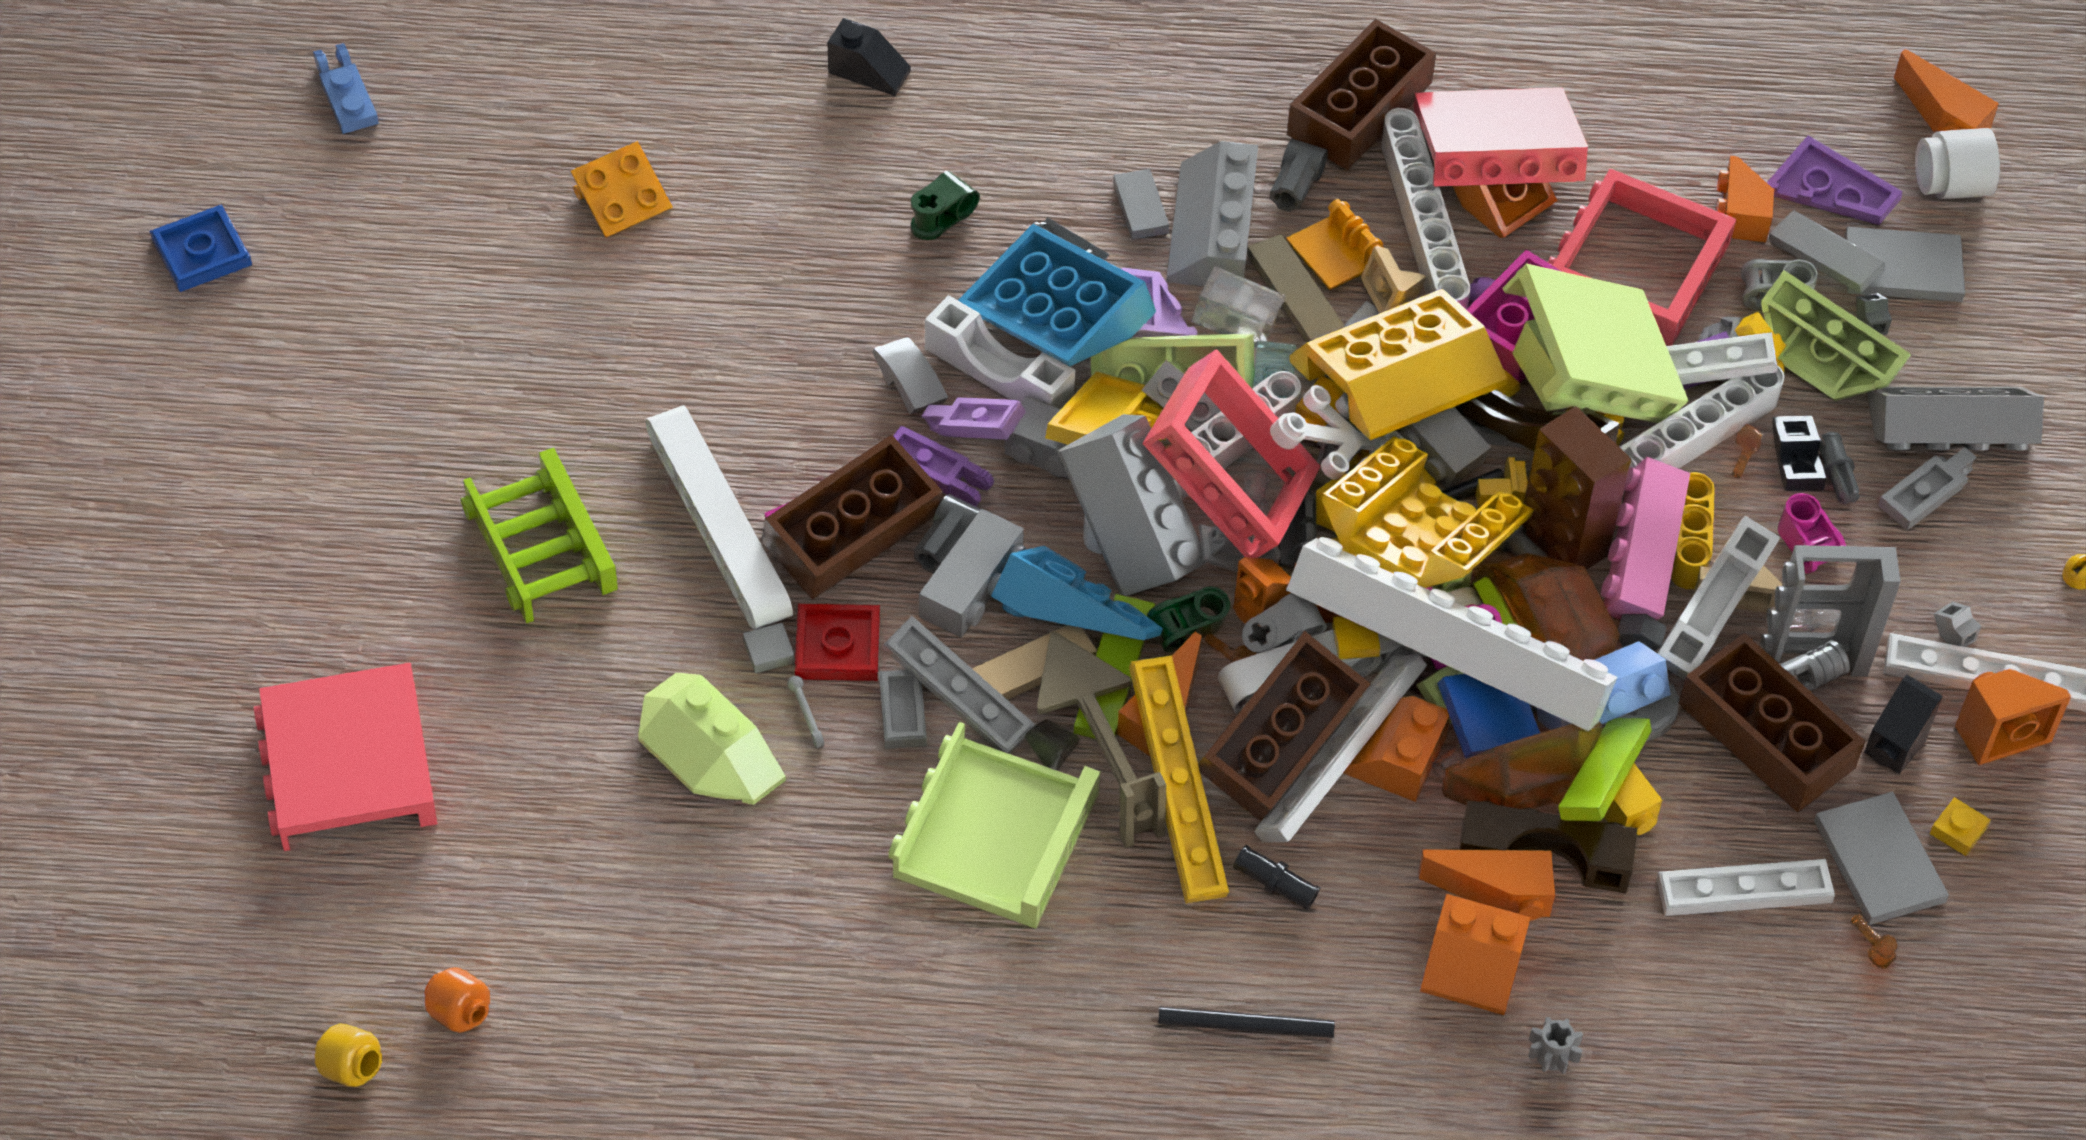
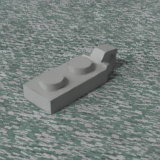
(1927, 488)

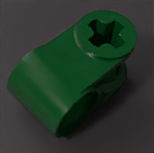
(942, 206)
(1184, 616)

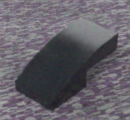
(1797, 453)

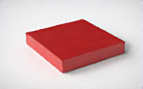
(837, 642)

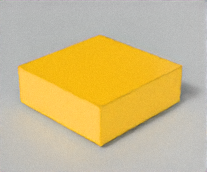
(1354, 639)

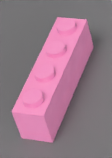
(1645, 540)

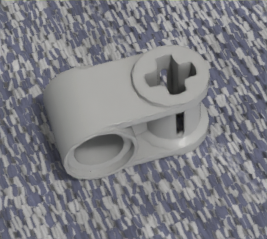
(1771, 271)
(1286, 622)

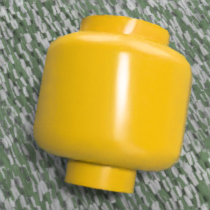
(348, 1055)

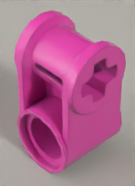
(1811, 530)

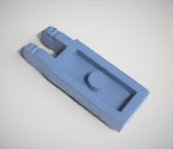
(345, 91)

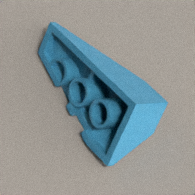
(1053, 589)

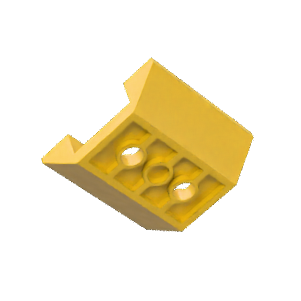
(1406, 363)
(1412, 524)

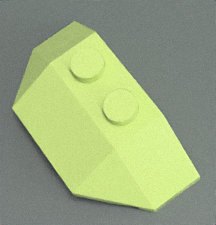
(1829, 343)
(707, 741)

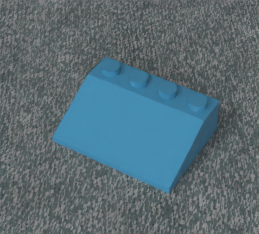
(1060, 298)

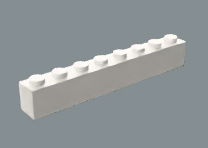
(1452, 633)

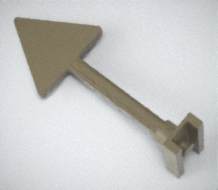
(1077, 678)

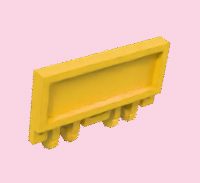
(1098, 403)

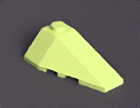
(1142, 356)

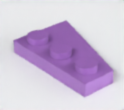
(1833, 183)

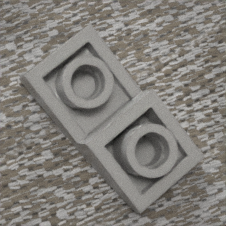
(911, 373)

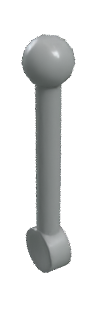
(795, 684)

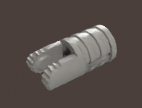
(1819, 665)

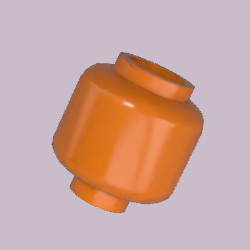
(457, 999)

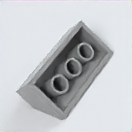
(1212, 213)
(1957, 416)
(1132, 506)

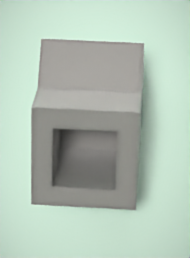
(1957, 624)

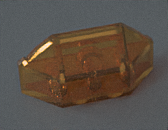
(1557, 604)
(1523, 771)

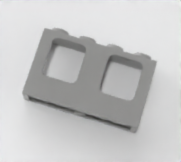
(1862, 603)

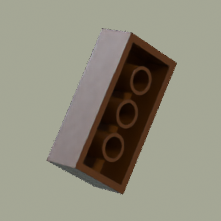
(1352, 96)
(1575, 489)
(851, 516)
(1771, 722)
(1282, 726)

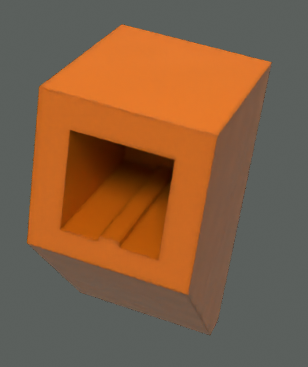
(1745, 199)
(1258, 586)

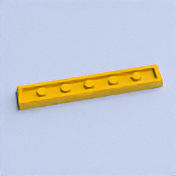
(1175, 758)

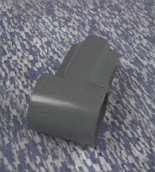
(1299, 168)
(949, 524)

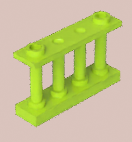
(564, 507)

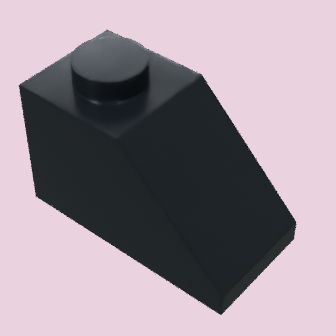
(866, 57)
(1903, 724)

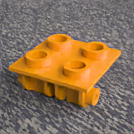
(620, 189)
(1336, 245)

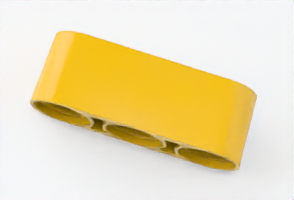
(1695, 533)

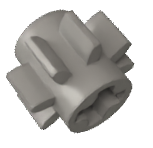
(1555, 1045)

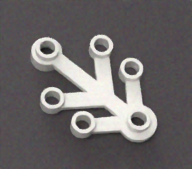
(1292, 429)

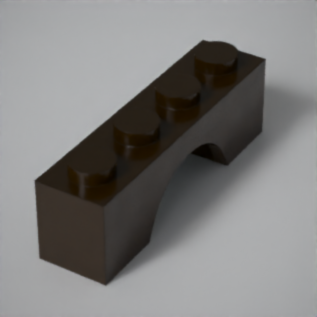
(1596, 849)

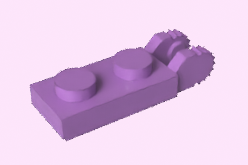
(946, 466)

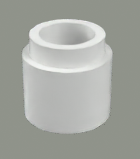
(1958, 163)

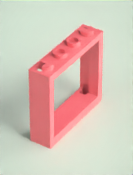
(1665, 208)
(1206, 479)

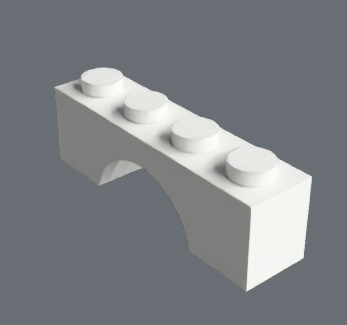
(962, 340)
(1717, 597)

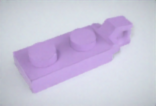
(975, 418)

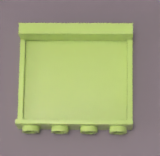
(1601, 345)
(993, 829)

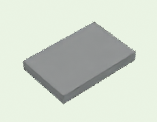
(1915, 263)
(1881, 858)

